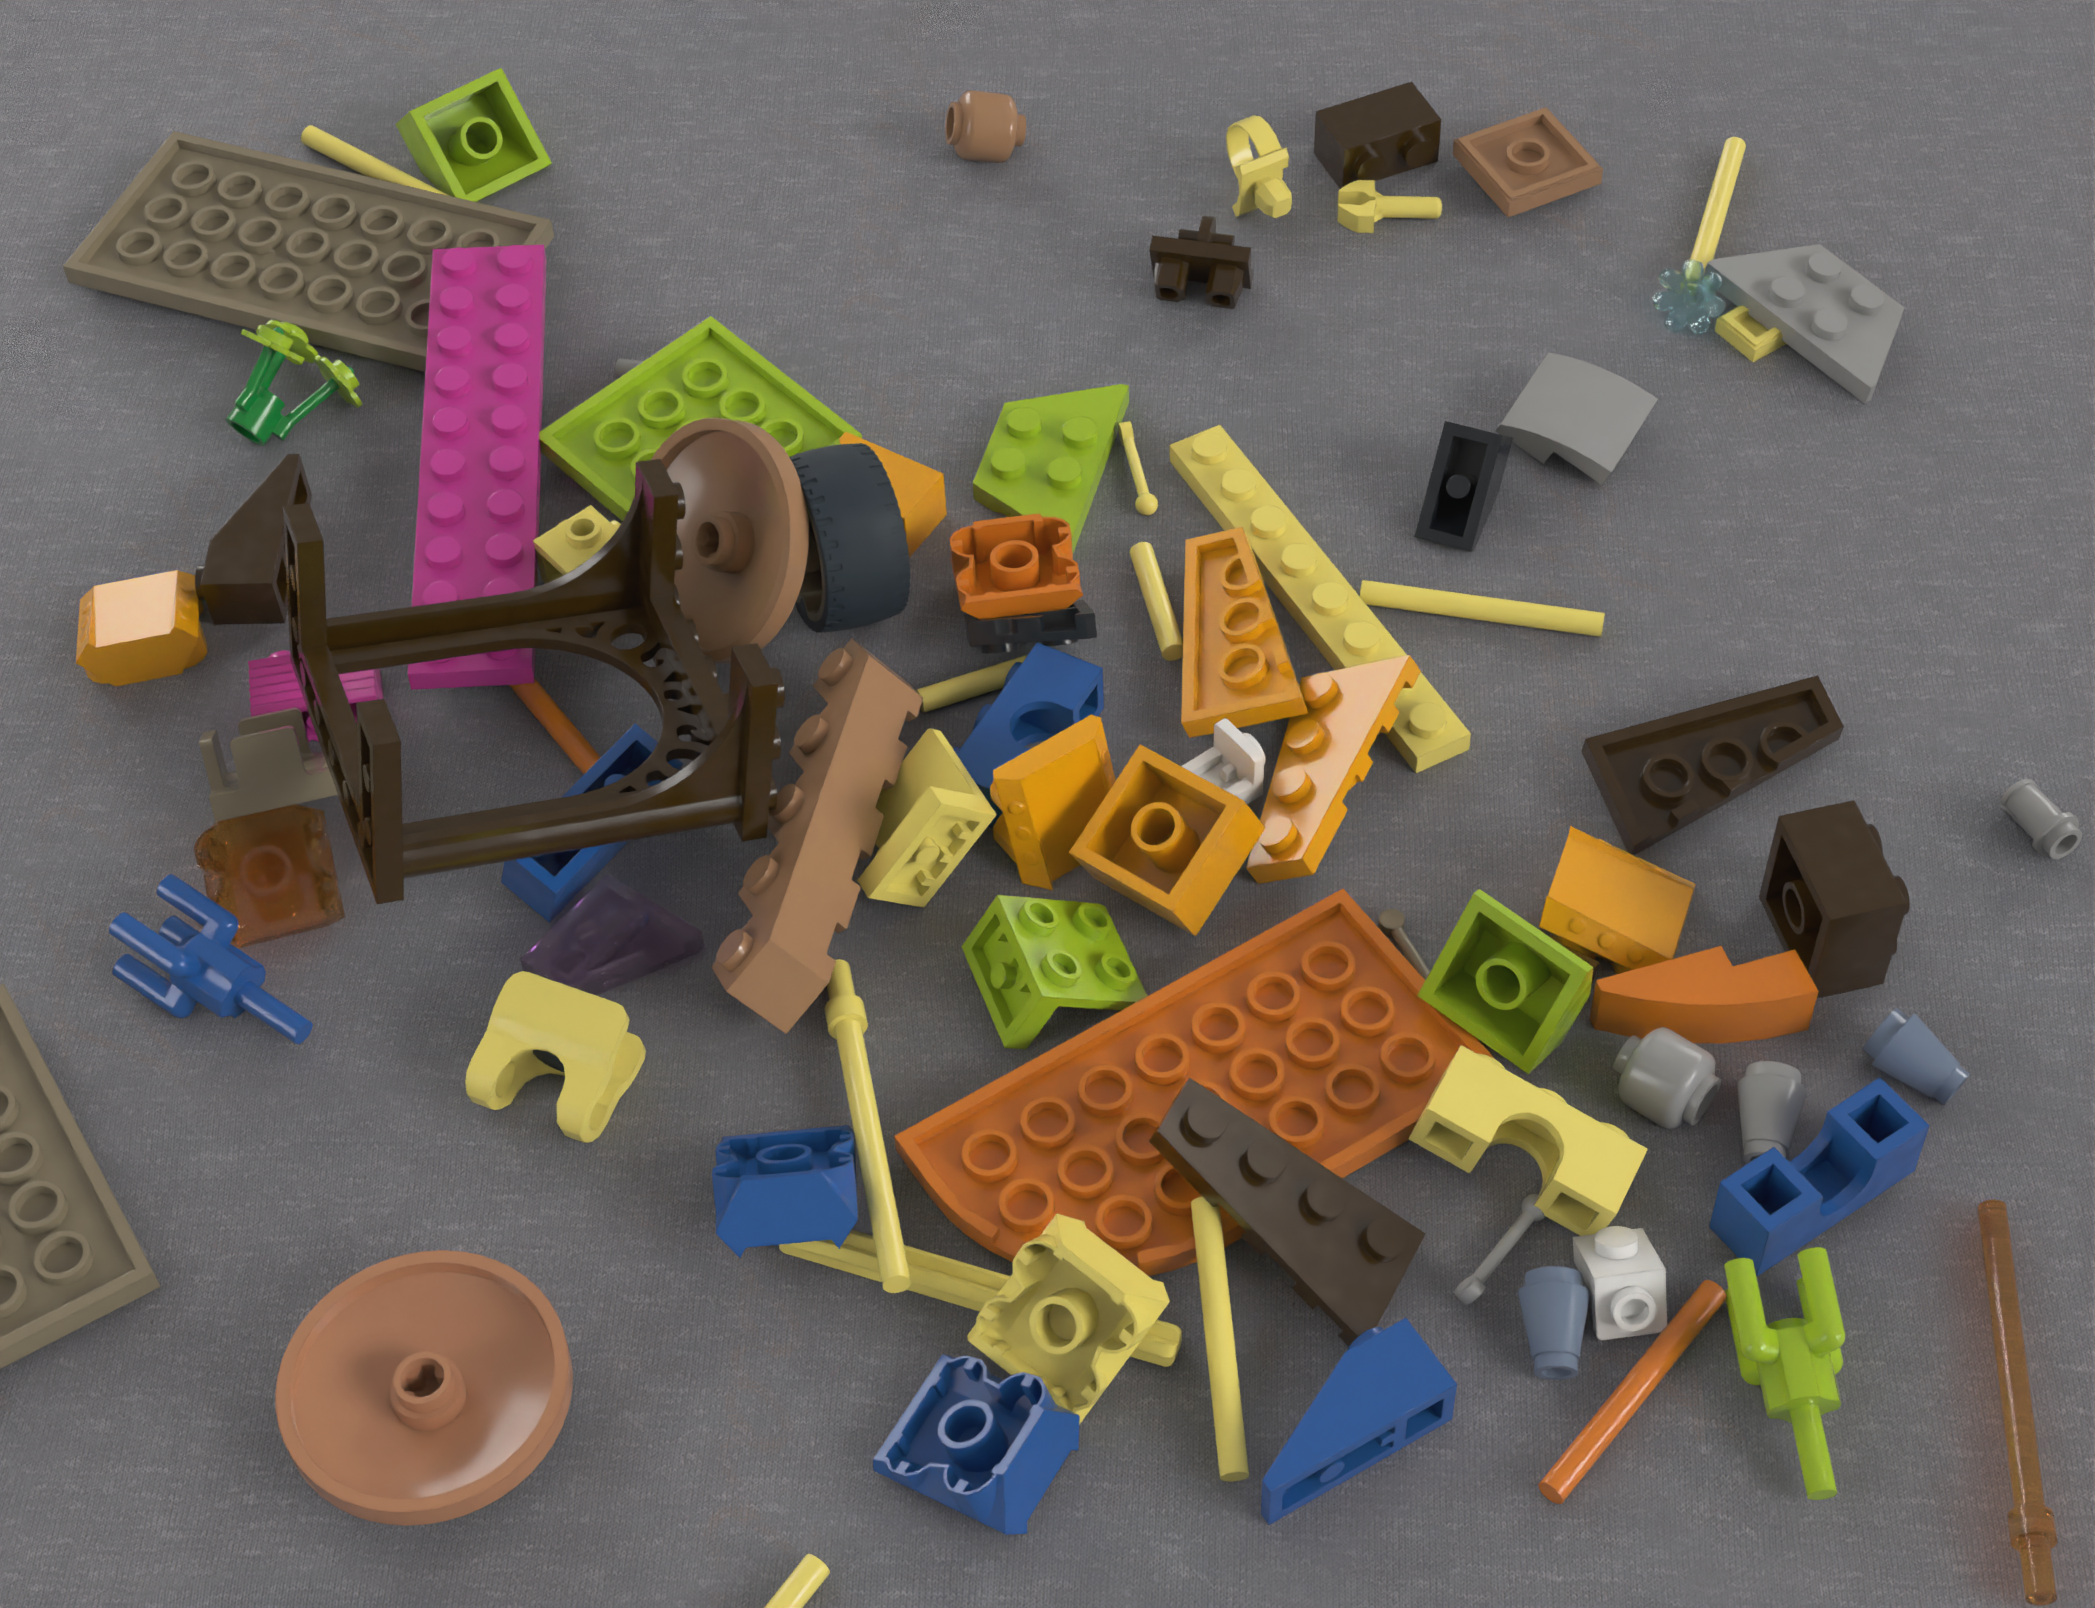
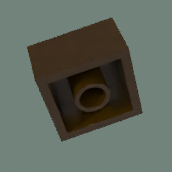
(1834, 897)

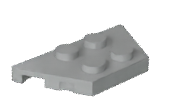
(1820, 309)

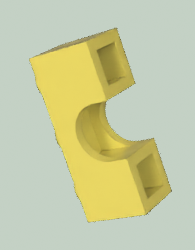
(1581, 1160)

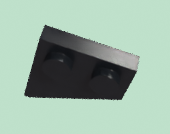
(1048, 627)

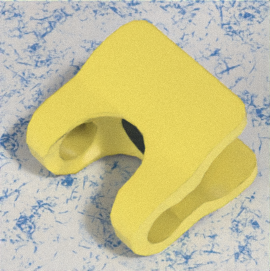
(558, 1031)

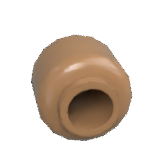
(984, 126)

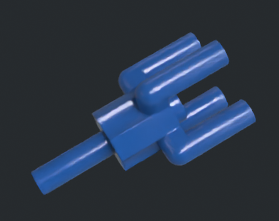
(199, 963)

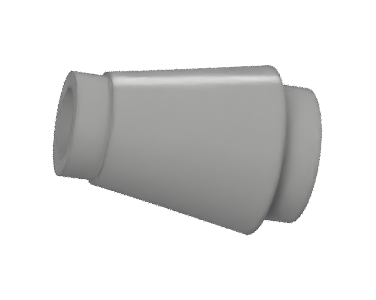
(1769, 1107)

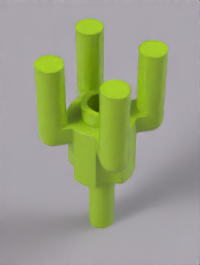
(1793, 1357)

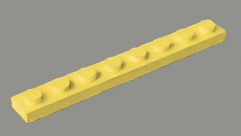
(1313, 589)

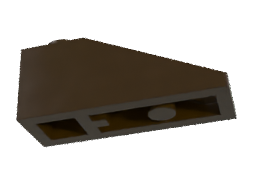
(247, 558)

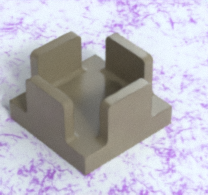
(270, 764)

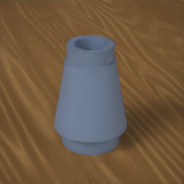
(1915, 1056)
(1554, 1319)

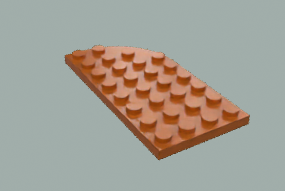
(1294, 1028)

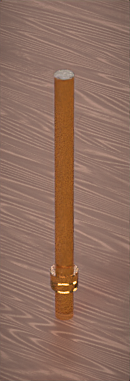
(2030, 1521)

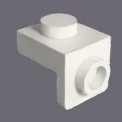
(1232, 763)
(1624, 1282)

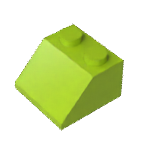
(474, 139)
(1507, 983)

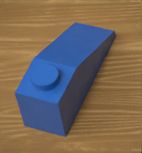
(1371, 1406)

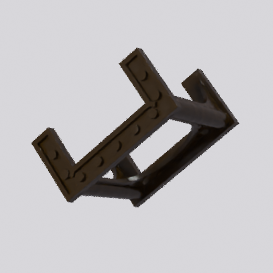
(611, 594)

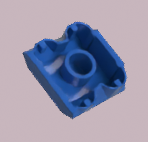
(785, 1187)
(980, 1442)

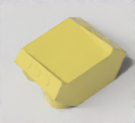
(1069, 1314)

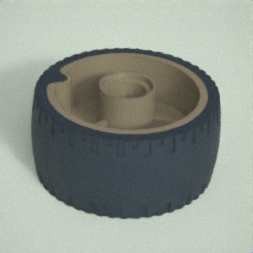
(856, 540)

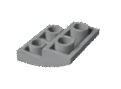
(1577, 414)

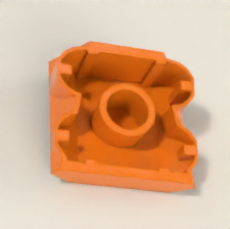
(1014, 566)

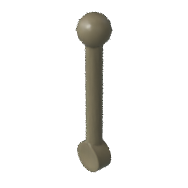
(1392, 925)

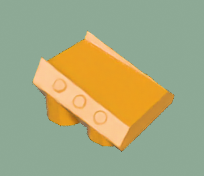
(140, 629)
(1050, 800)
(1615, 905)

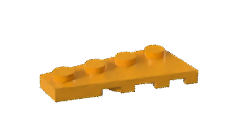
(1231, 640)
(1322, 760)

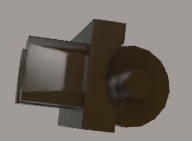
(1201, 258)

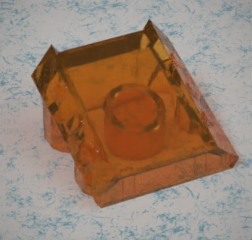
(272, 872)

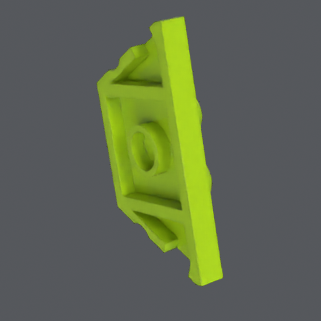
(1051, 454)

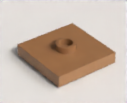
(1527, 162)

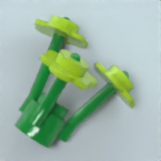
(258, 410)

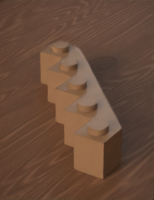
(822, 831)

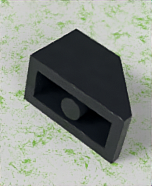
(1462, 485)

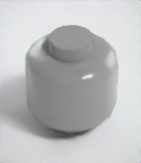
(1666, 1078)

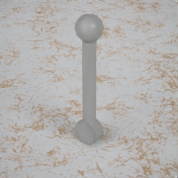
(1473, 1285)

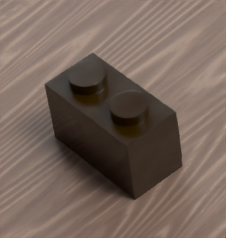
(1377, 135)

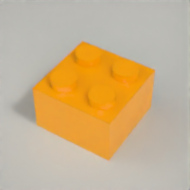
(1168, 839)

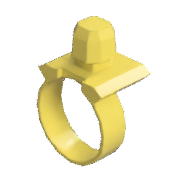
(1261, 177)

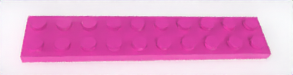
(480, 446)

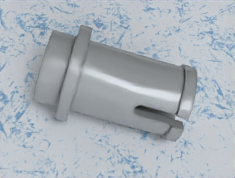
(2050, 828)

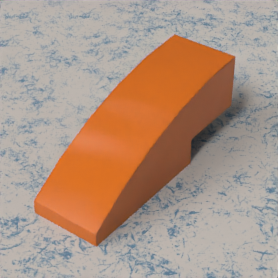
(1708, 998)

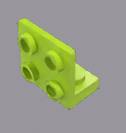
(1046, 956)

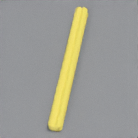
(956, 1284)

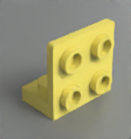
(927, 824)

